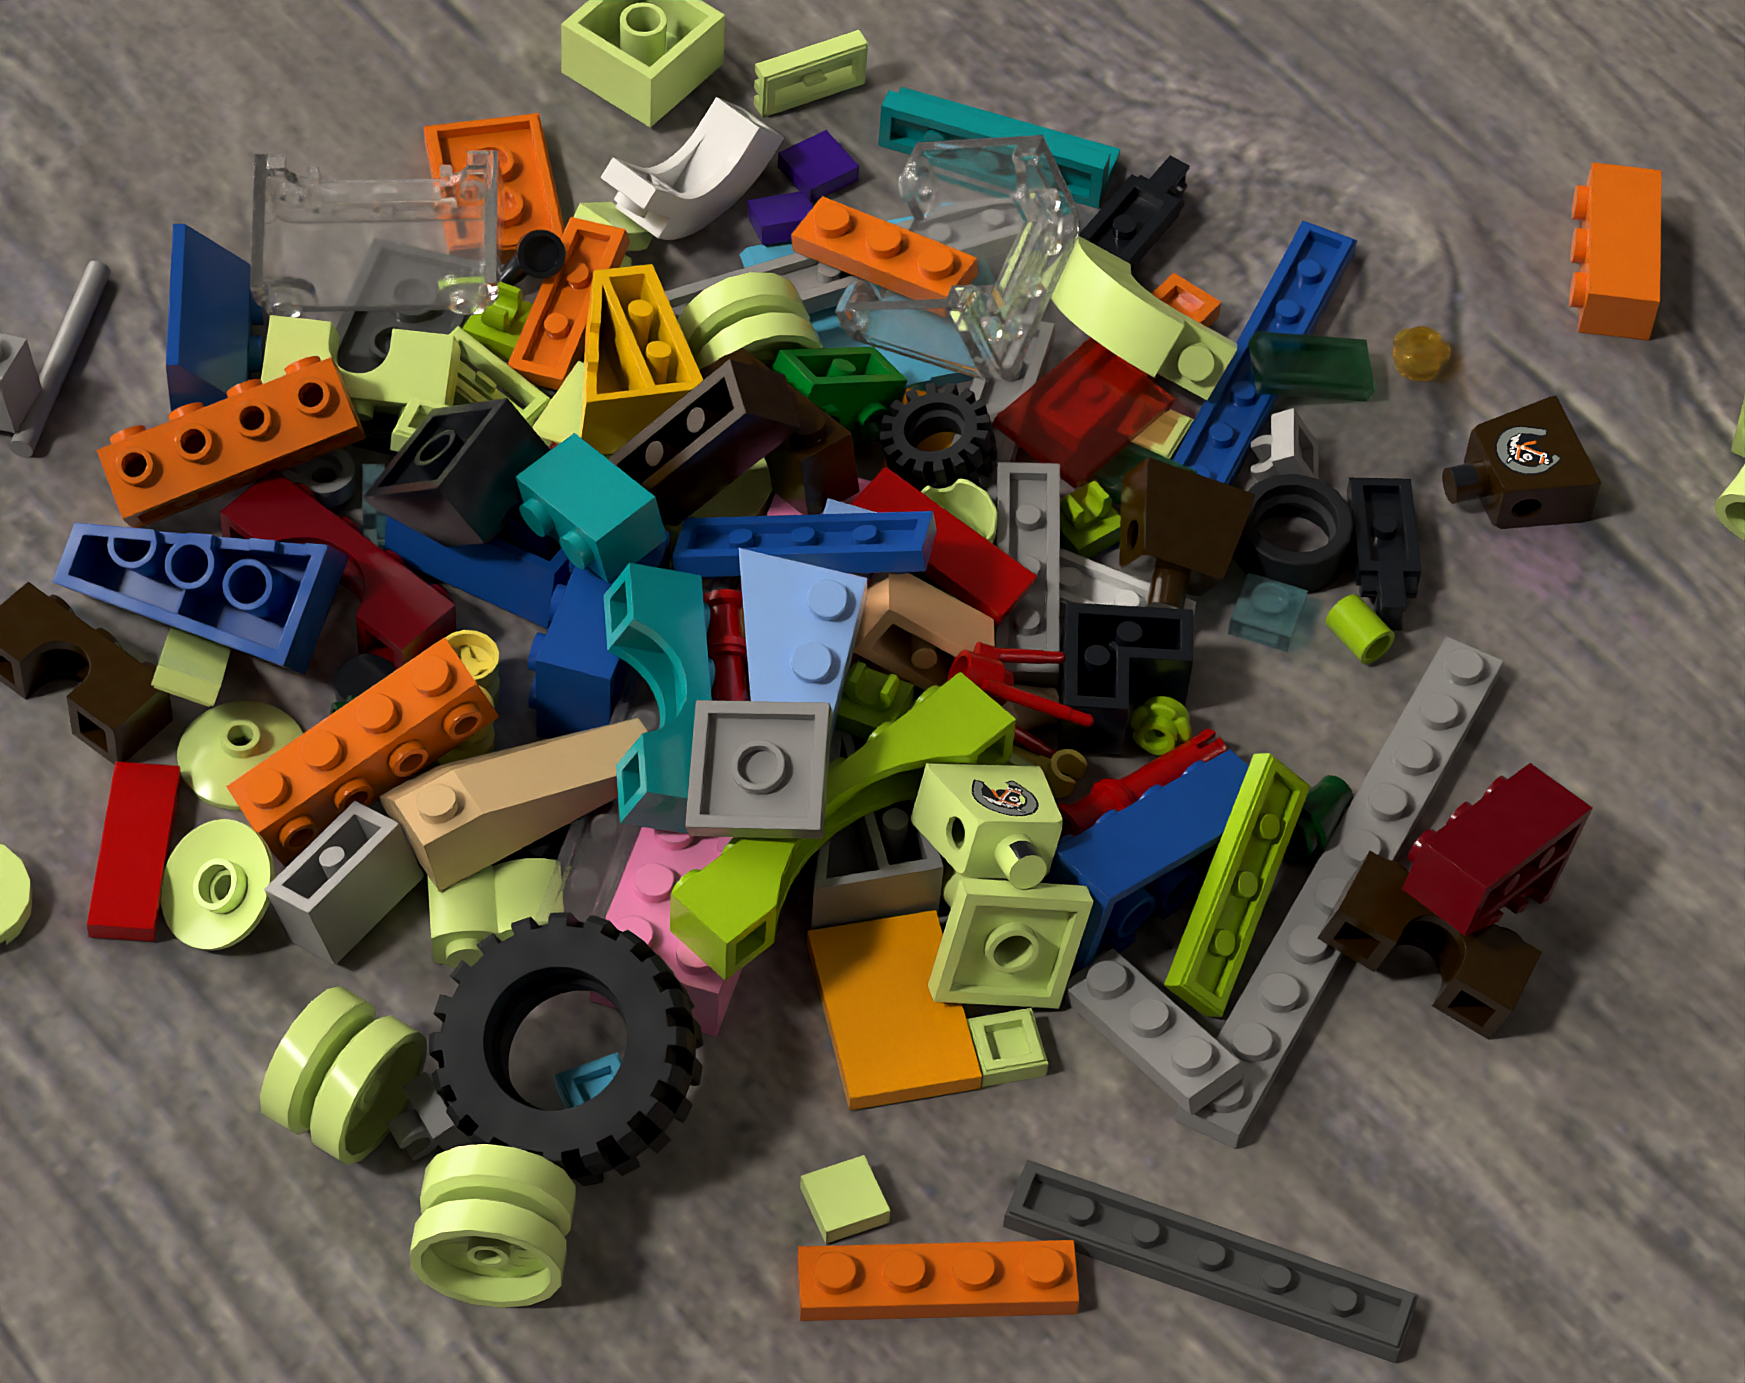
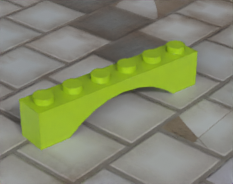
(735, 901)

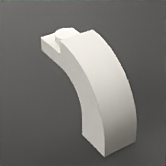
(700, 178)

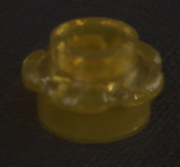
(1419, 353)

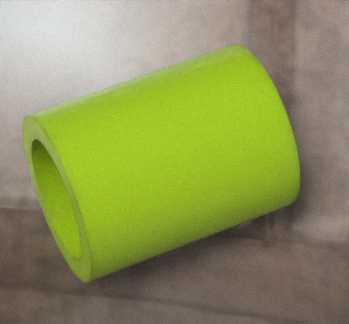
(1360, 628)

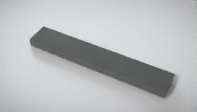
(1212, 1261)

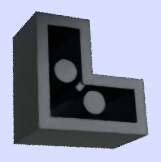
(1119, 659)

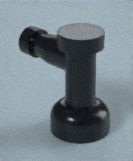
(537, 255)

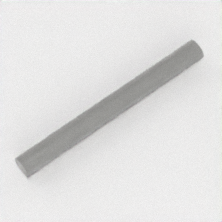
(61, 357)

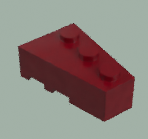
(1497, 851)

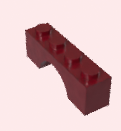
(397, 608)

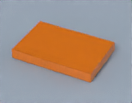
(524, 164)

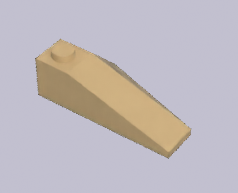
(501, 801)

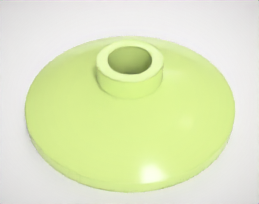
(208, 749)
(198, 882)

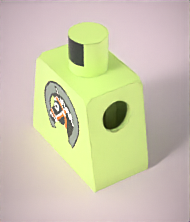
(990, 820)

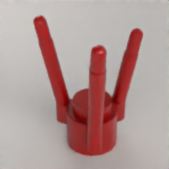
(988, 672)

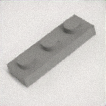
(1152, 1031)

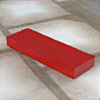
(960, 557)
(134, 851)

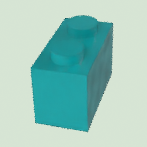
(590, 508)

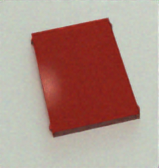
(1083, 412)

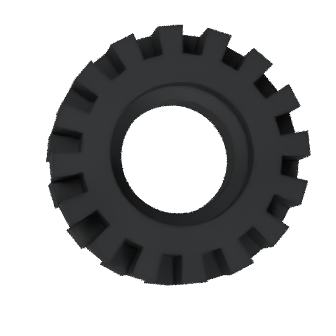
(933, 415)

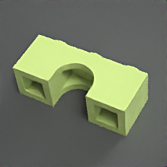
(415, 366)

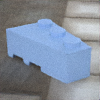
(799, 628)

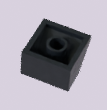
(459, 472)

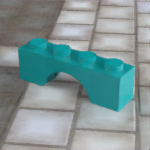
(660, 630)

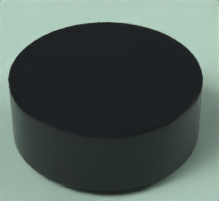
(360, 674)

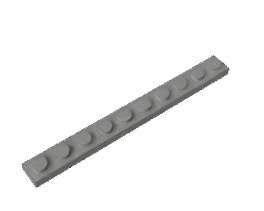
(1378, 820)

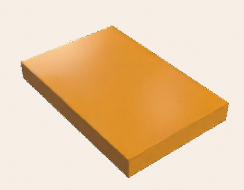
(882, 1017)

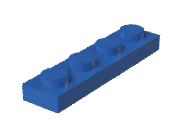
(831, 541)

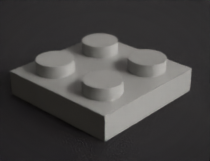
(759, 769)

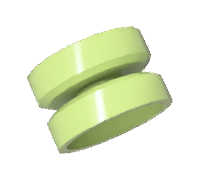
(749, 313)
(342, 1074)
(493, 1226)

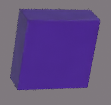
(818, 166)
(778, 216)

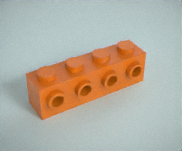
(230, 442)
(363, 750)

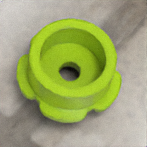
(1160, 725)

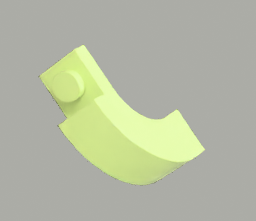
(1135, 325)

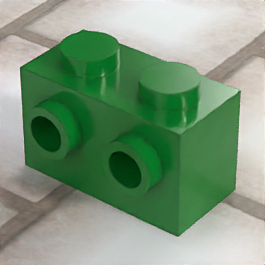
(845, 383)

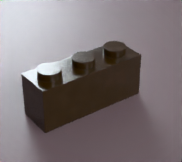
(710, 438)

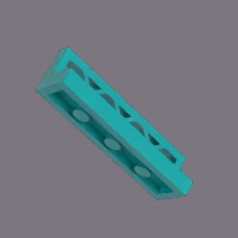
(921, 117)

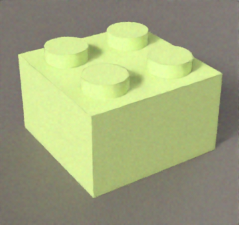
(642, 51)

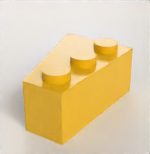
(632, 357)

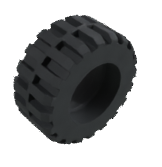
(516, 979)

